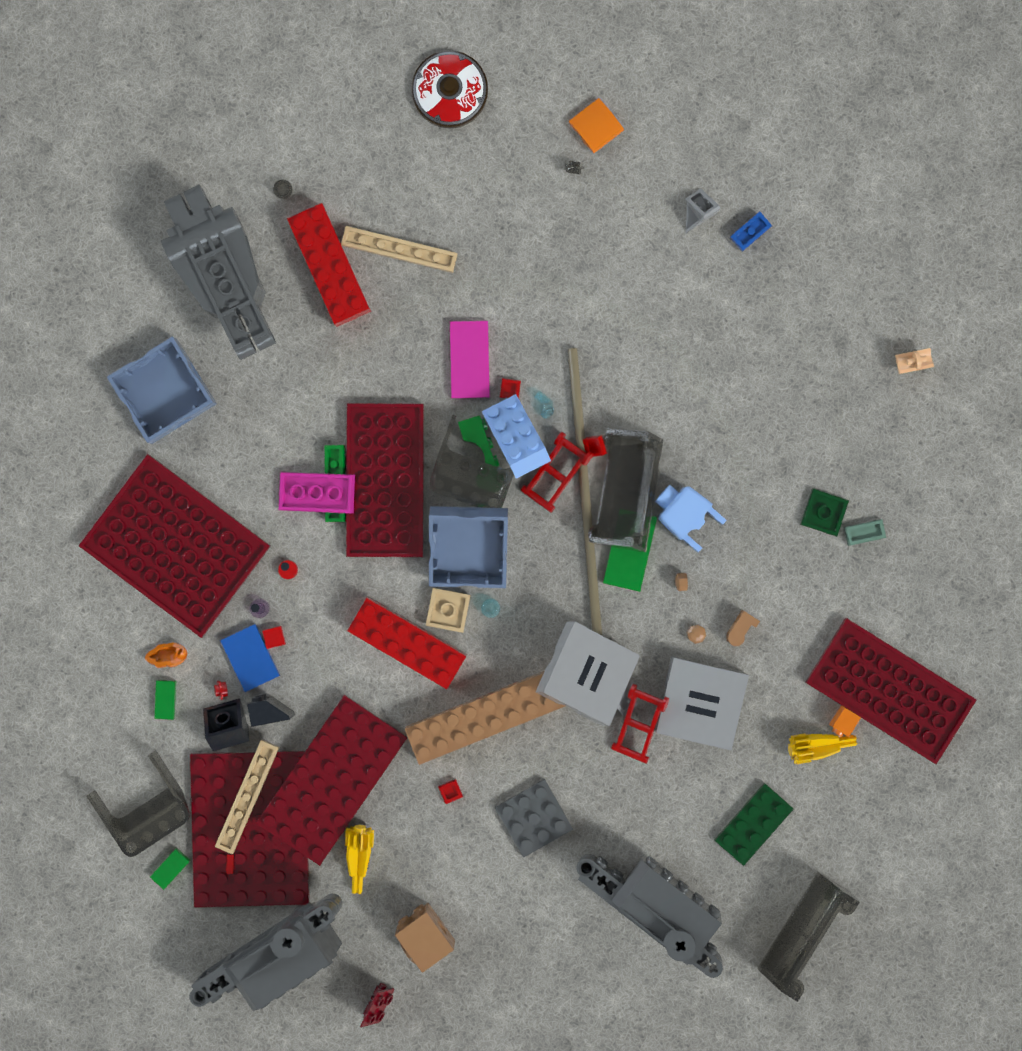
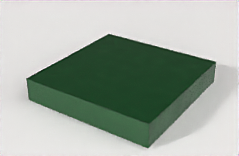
(824, 512)

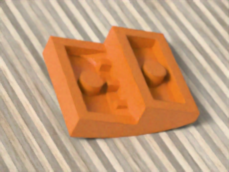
(596, 125)

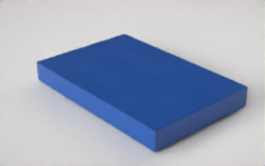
(250, 658)

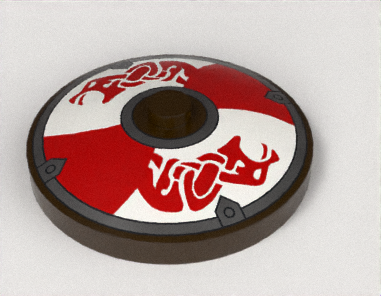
(449, 89)

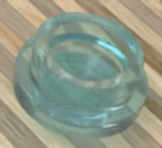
(490, 608)

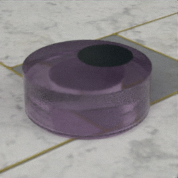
(259, 608)

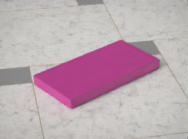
(469, 359)
(316, 492)

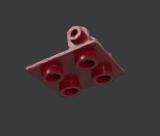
(375, 1009)

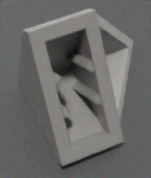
(699, 209)

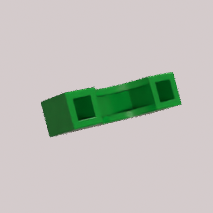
(474, 431)

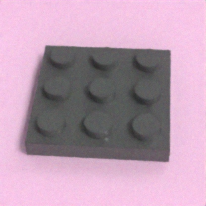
(534, 818)

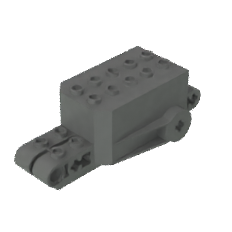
(218, 268)
(660, 908)
(276, 958)

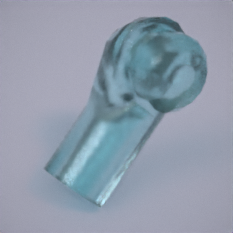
(547, 405)

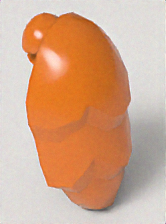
(167, 655)

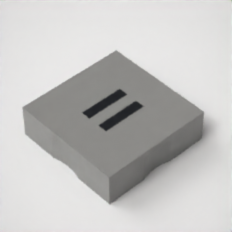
(588, 673)
(702, 703)

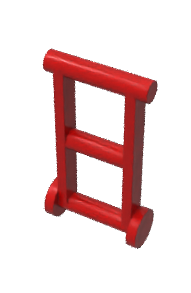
(584, 459)
(661, 704)

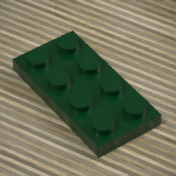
(753, 824)

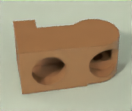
(739, 628)

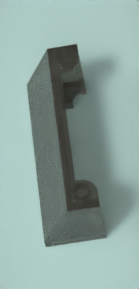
(628, 490)
(804, 933)

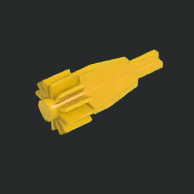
(817, 746)
(359, 844)

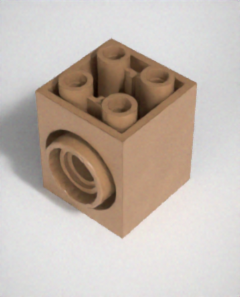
(424, 937)

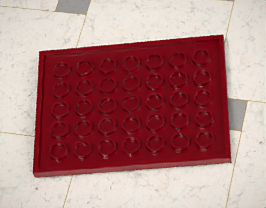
(174, 545)
(264, 866)

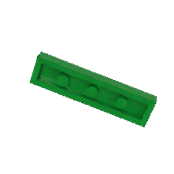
(334, 464)

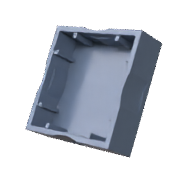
(162, 390)
(468, 547)

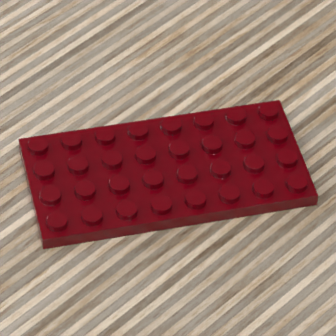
(388, 469)
(890, 691)
(331, 780)

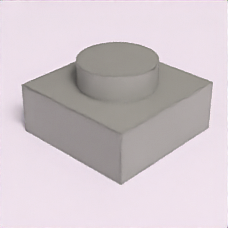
(624, 703)

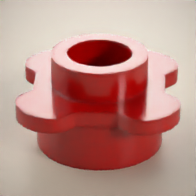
(221, 689)

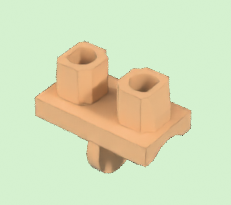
(914, 361)

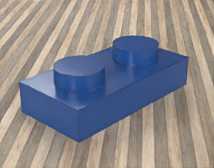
(750, 231)

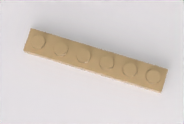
(399, 249)
(247, 796)

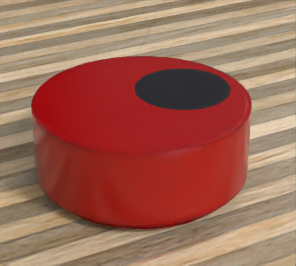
(288, 569)

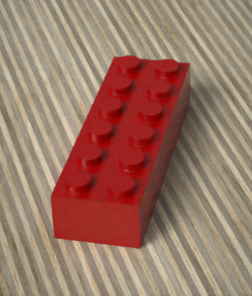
(329, 265)
(407, 642)

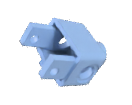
(685, 512)

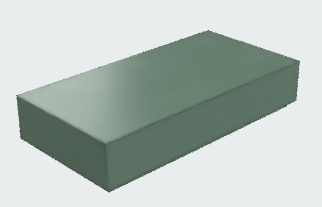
(865, 532)

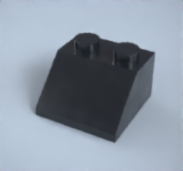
(267, 710)
(225, 725)

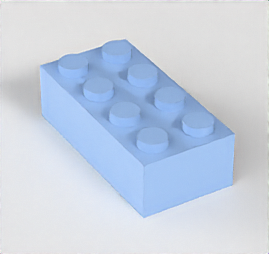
(516, 436)

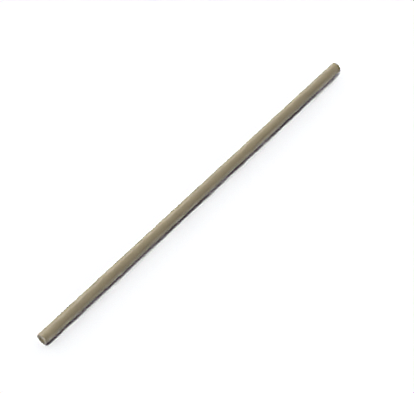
(584, 491)

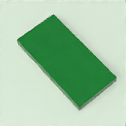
(628, 567)

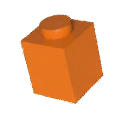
(844, 722)

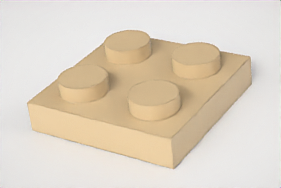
(448, 610)

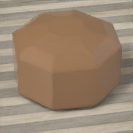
(681, 582)
(696, 633)

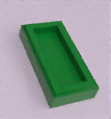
(165, 699)
(170, 868)

